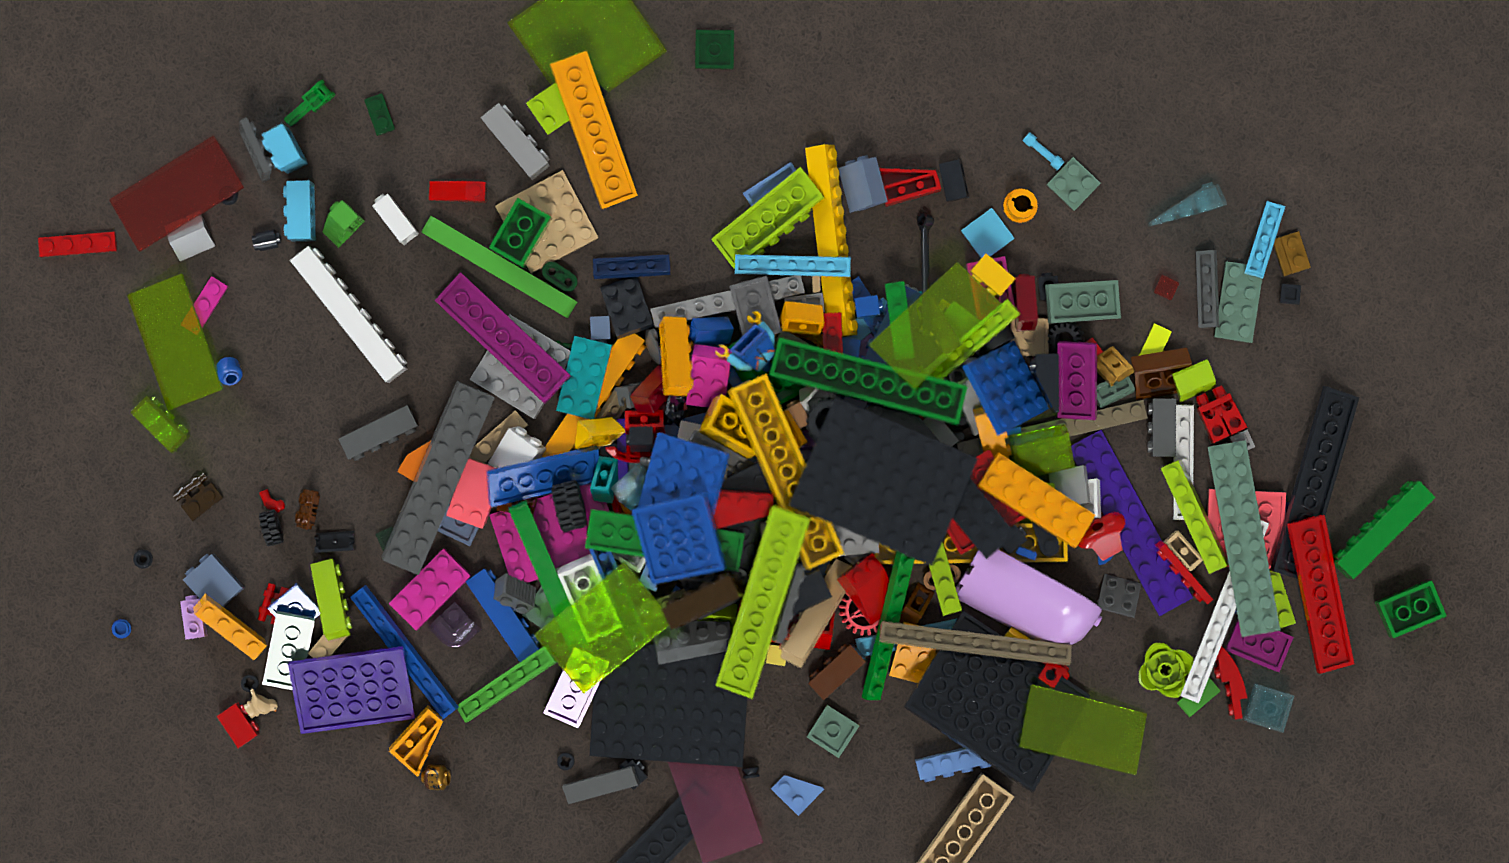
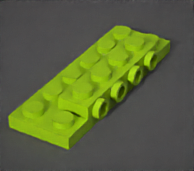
(769, 217)

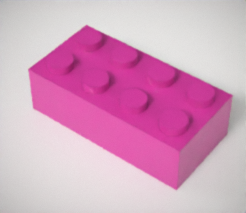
(430, 589)

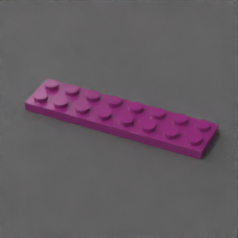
(502, 338)

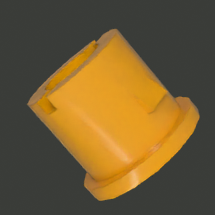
(1014, 214)

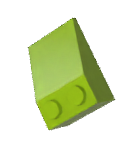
(549, 109)

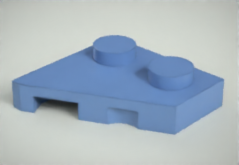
(796, 793)

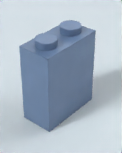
(862, 183)
(213, 579)

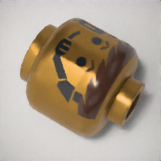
(436, 777)

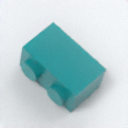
(604, 478)

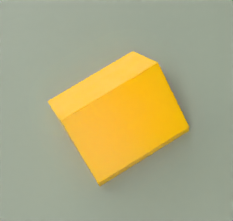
(597, 432)

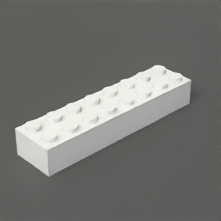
(348, 314)

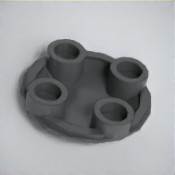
(652, 345)

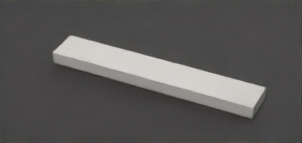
(1184, 445)

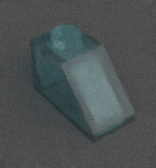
(630, 487)

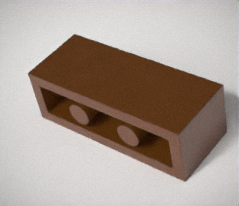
(836, 670)

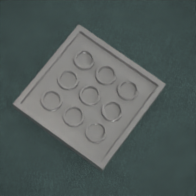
(501, 382)

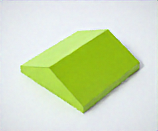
(1194, 380)

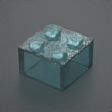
(1268, 707)

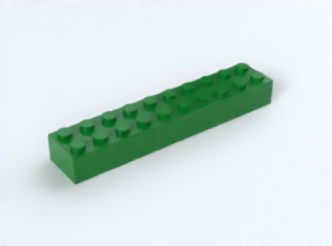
(867, 381)

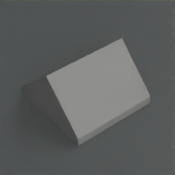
(191, 239)

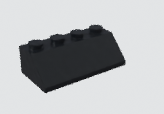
(811, 590)

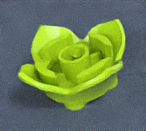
(1179, 667)

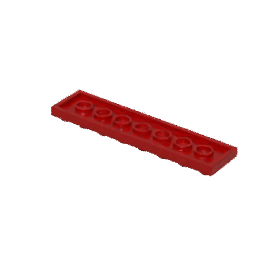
(1320, 594)

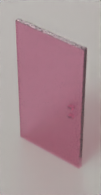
(716, 809)

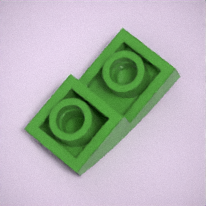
(1191, 707)

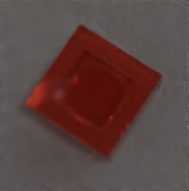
(1166, 287)

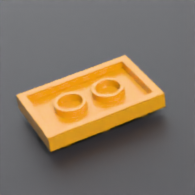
(911, 661)

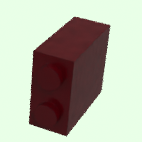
(1025, 302)

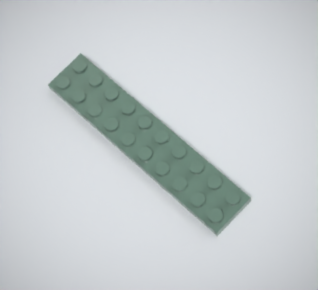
(1243, 538)

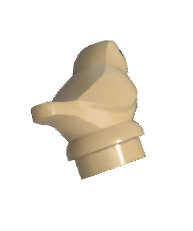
(259, 705)

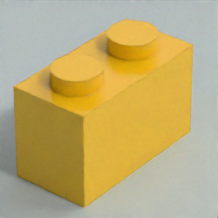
(992, 275)

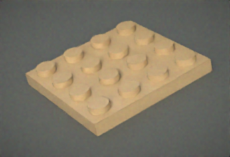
(569, 223)

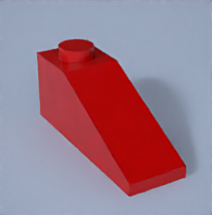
(458, 191)

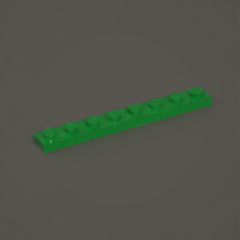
(891, 613)

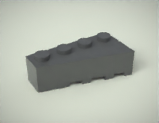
(692, 641)

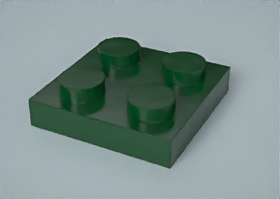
(714, 49)

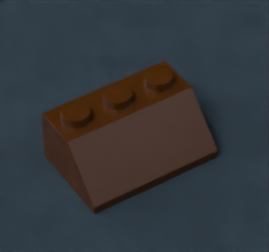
(1154, 372)

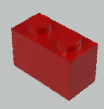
(238, 724)

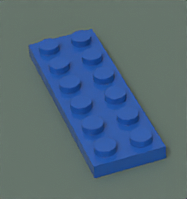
(538, 475)

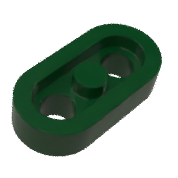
(560, 276)

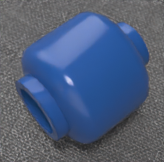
(229, 371)

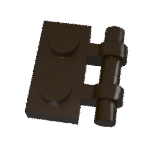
(202, 500)

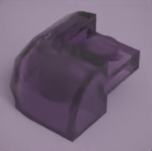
(454, 627)

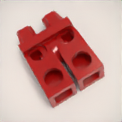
(1220, 409)

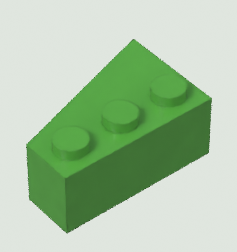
(341, 223)

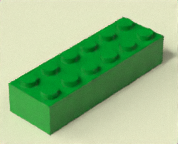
(1382, 529)

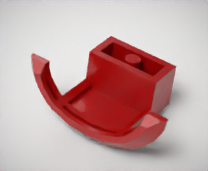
(639, 419)

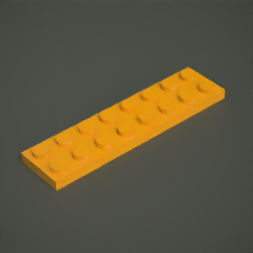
(593, 129)

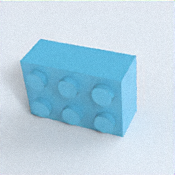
(284, 148)
(299, 211)

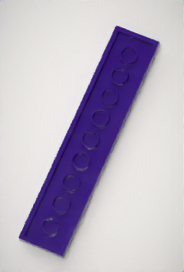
(1139, 533)

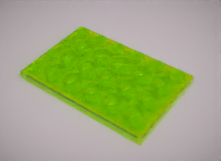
(603, 627)

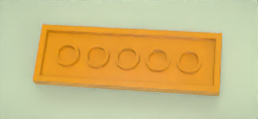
(1036, 500)

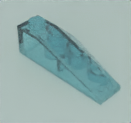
(1201, 201)

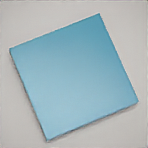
(987, 234)

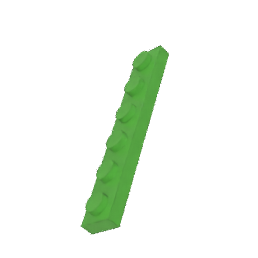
(505, 684)

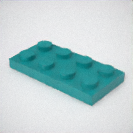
(587, 370)

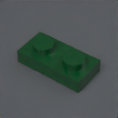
(379, 114)

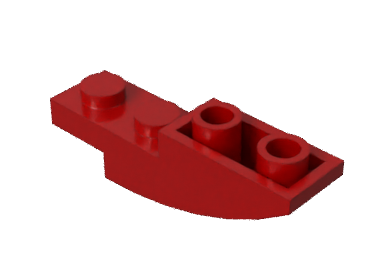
(1235, 688)

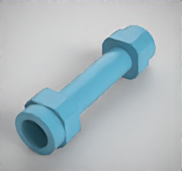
(1030, 140)

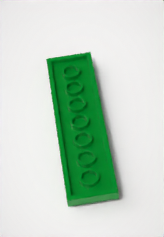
(619, 534)

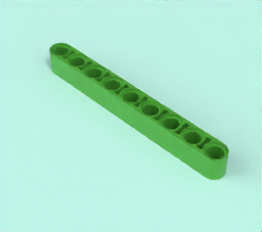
(499, 267)

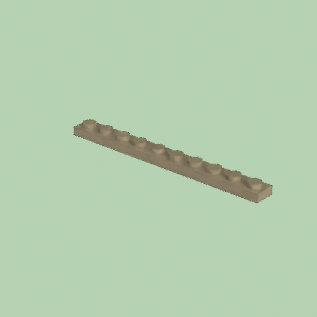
(1105, 418)
(975, 643)

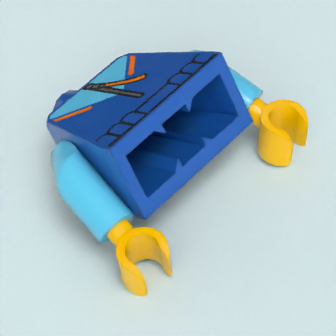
(754, 348)

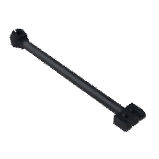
(925, 222)

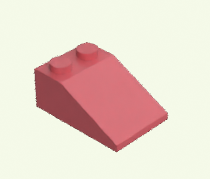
(471, 495)

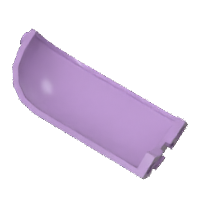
(1026, 600)

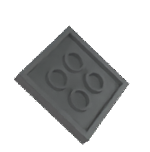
(255, 149)

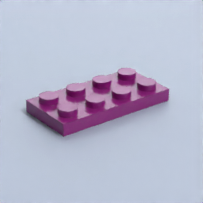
(1077, 380)

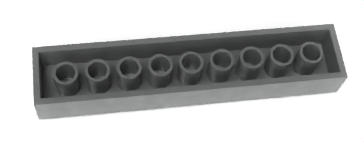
(437, 477)

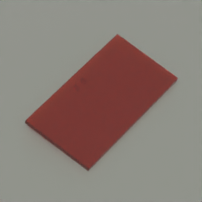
(176, 193)

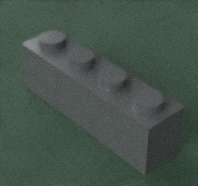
(379, 432)

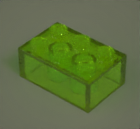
(1043, 450)

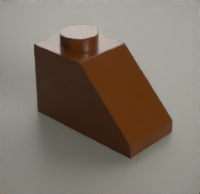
(916, 604)

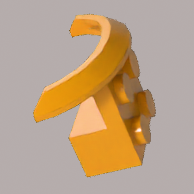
(803, 321)

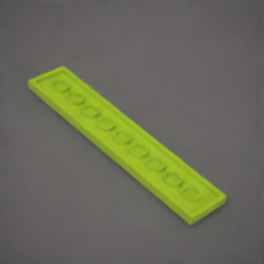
(763, 601)

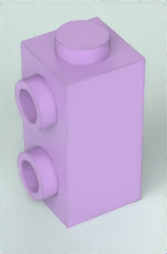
(192, 624)

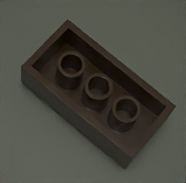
(703, 601)

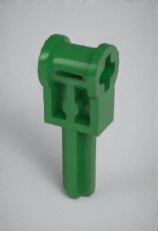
(313, 100)

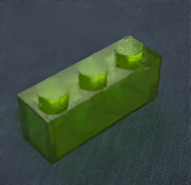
(160, 423)

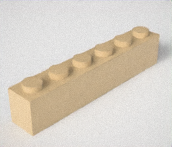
(814, 620)

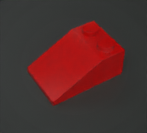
(866, 586)

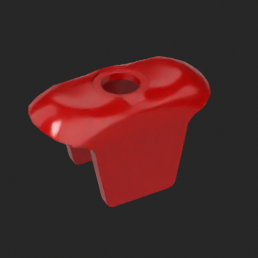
(1104, 535)

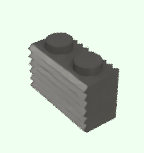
(515, 593)

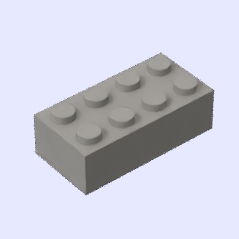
(515, 141)

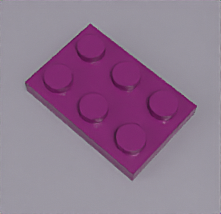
(1263, 649)

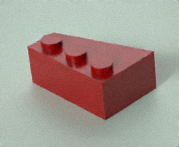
(907, 184)
(741, 506)

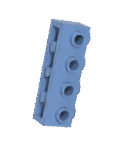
(947, 764)

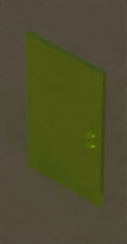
(935, 325)
(175, 342)
(1083, 730)

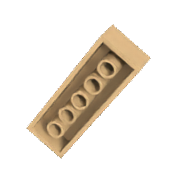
(968, 823)

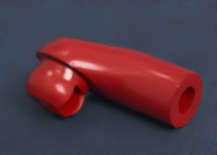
(270, 503)

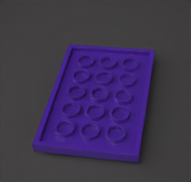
(351, 690)

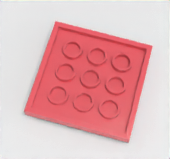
(1271, 510)

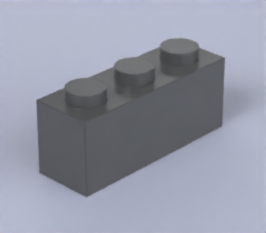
(1162, 428)

